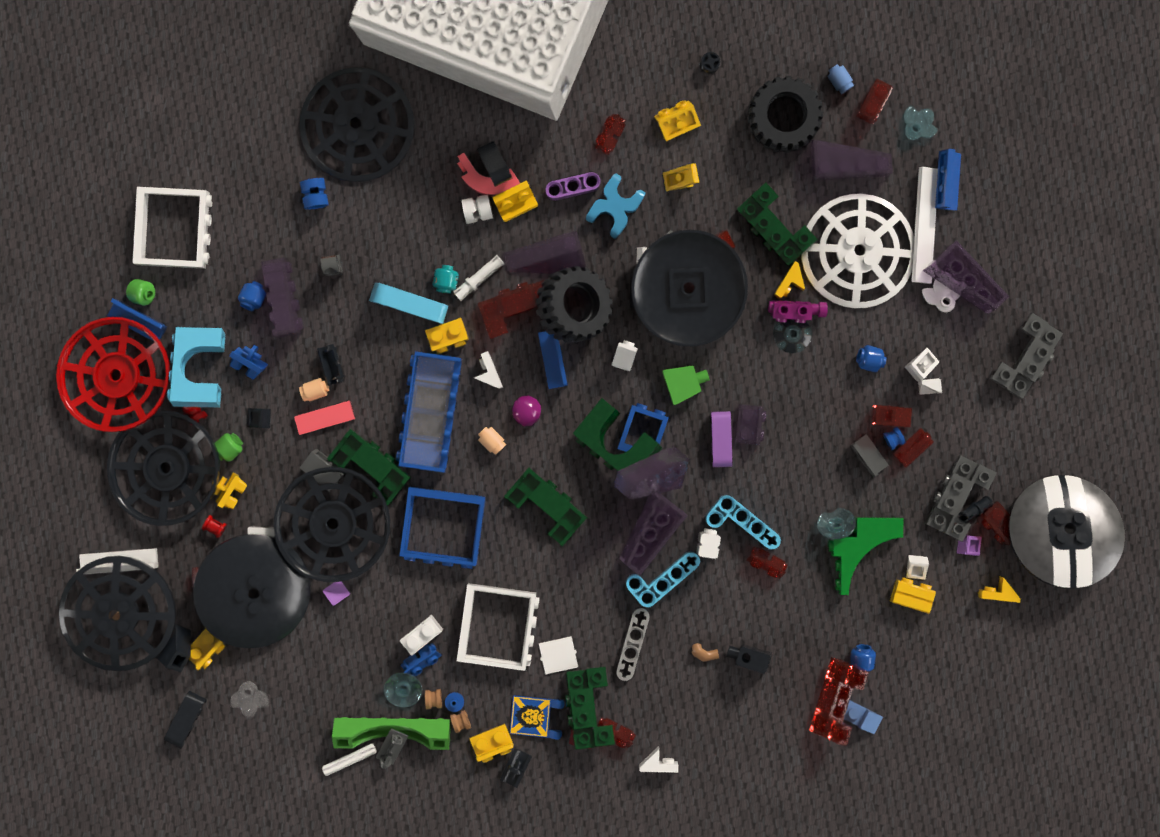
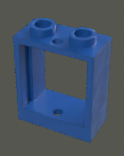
(643, 410)

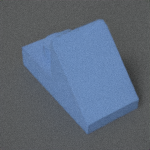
(862, 717)

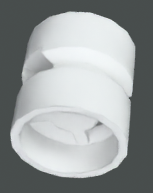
(477, 209)

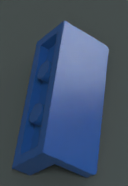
(948, 180)
(122, 310)
(552, 360)

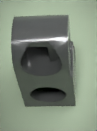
(331, 265)

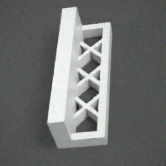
(148, 556)

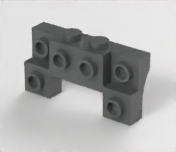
(1032, 360)
(954, 494)

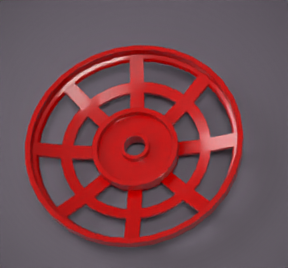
(103, 372)

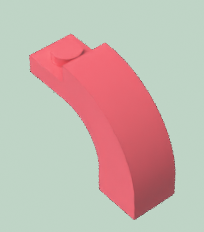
(482, 184)

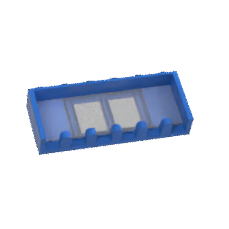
(429, 411)

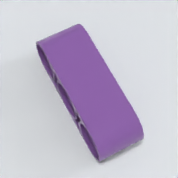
(581, 180)
(721, 439)

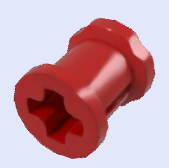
(214, 526)

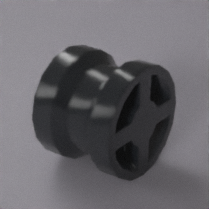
(709, 58)

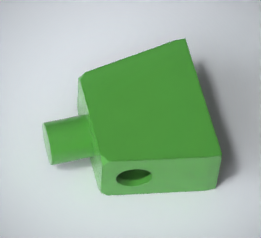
(684, 382)

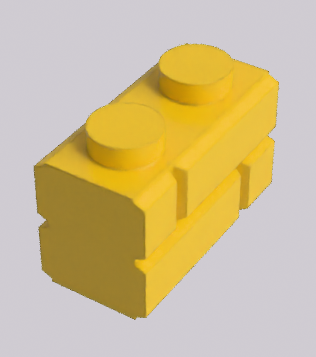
(913, 596)

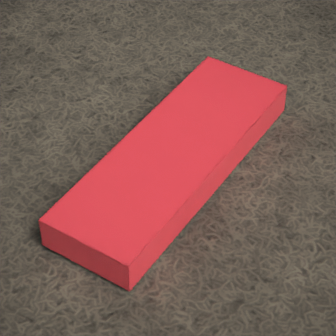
(324, 417)

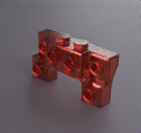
(506, 305)
(834, 700)

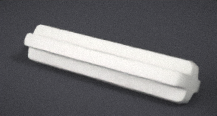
(349, 759)

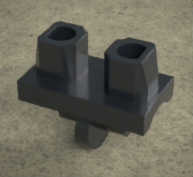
(515, 767)

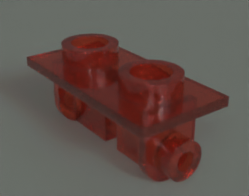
(613, 126)
(914, 447)
(759, 560)
(621, 736)

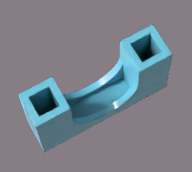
(186, 344)

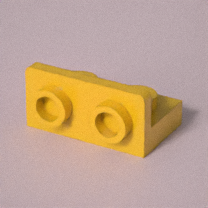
(677, 120)
(515, 201)
(447, 335)
(204, 648)
(491, 743)

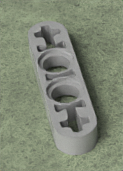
(630, 643)

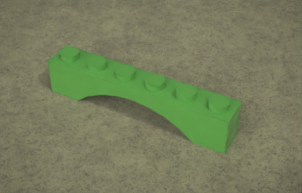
(354, 731)

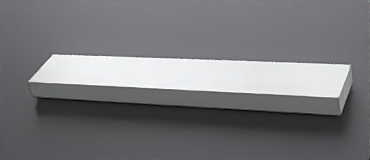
(924, 224)

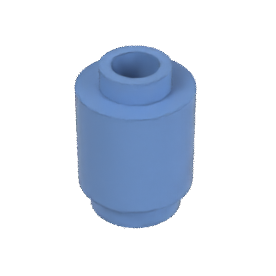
(840, 78)

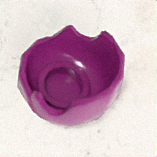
(526, 410)

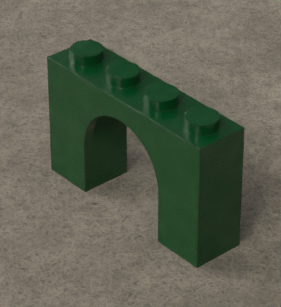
(592, 433)

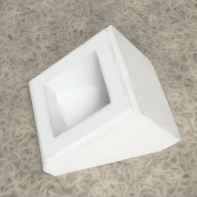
(917, 567)

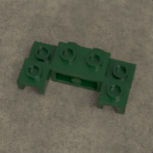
(771, 229)
(371, 460)
(549, 500)
(582, 708)

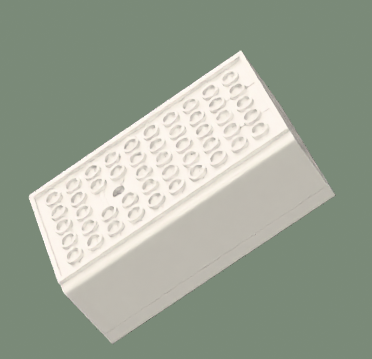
(500, 47)

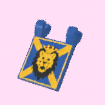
(532, 715)

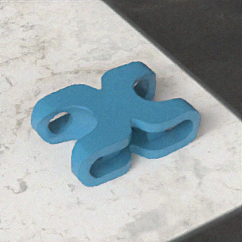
(615, 206)

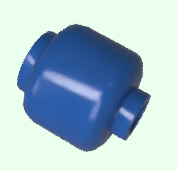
(252, 296)
(871, 358)
(863, 656)

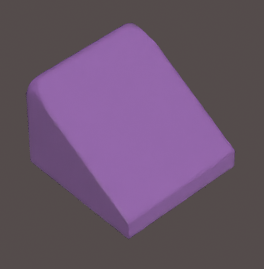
(970, 545)
(336, 592)

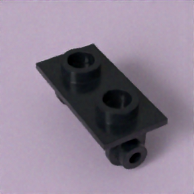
(331, 369)

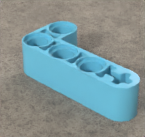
(408, 302)
(745, 524)
(665, 576)

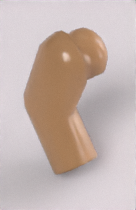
(704, 655)

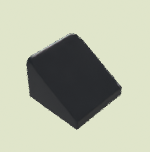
(258, 418)

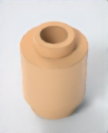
(314, 390)
(491, 440)

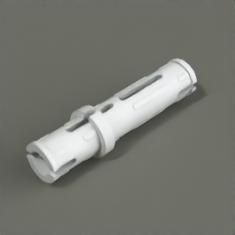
(479, 277)

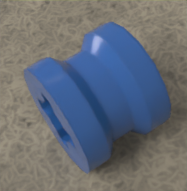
(894, 438)

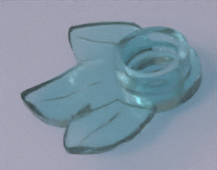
(921, 121)

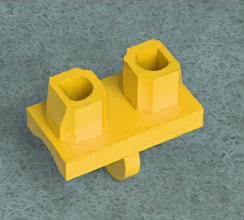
(225, 498)

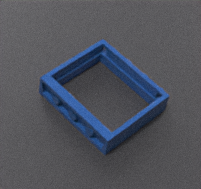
(430, 558)

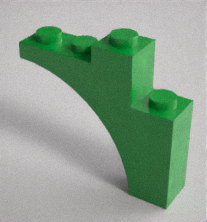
(851, 549)

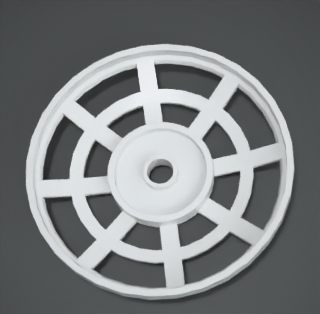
(850, 260)

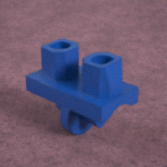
(250, 359)

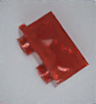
(997, 520)

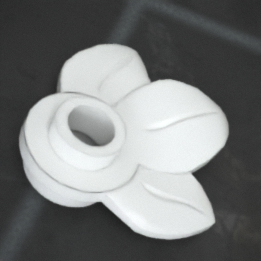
(939, 293)

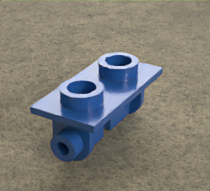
(414, 665)

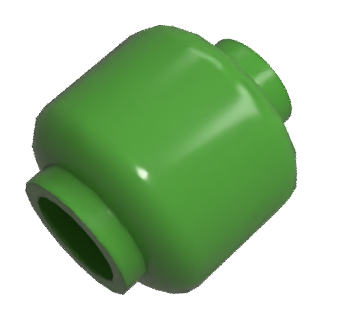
(140, 292)
(229, 446)

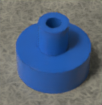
(454, 697)

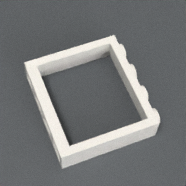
(141, 227)
(466, 621)

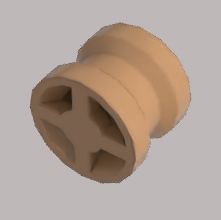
(433, 699)
(460, 721)

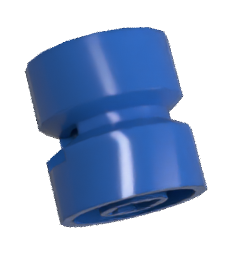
(315, 200)

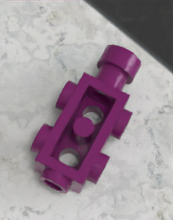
(792, 310)

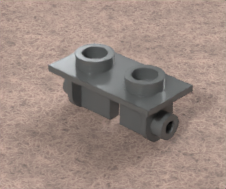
(391, 748)

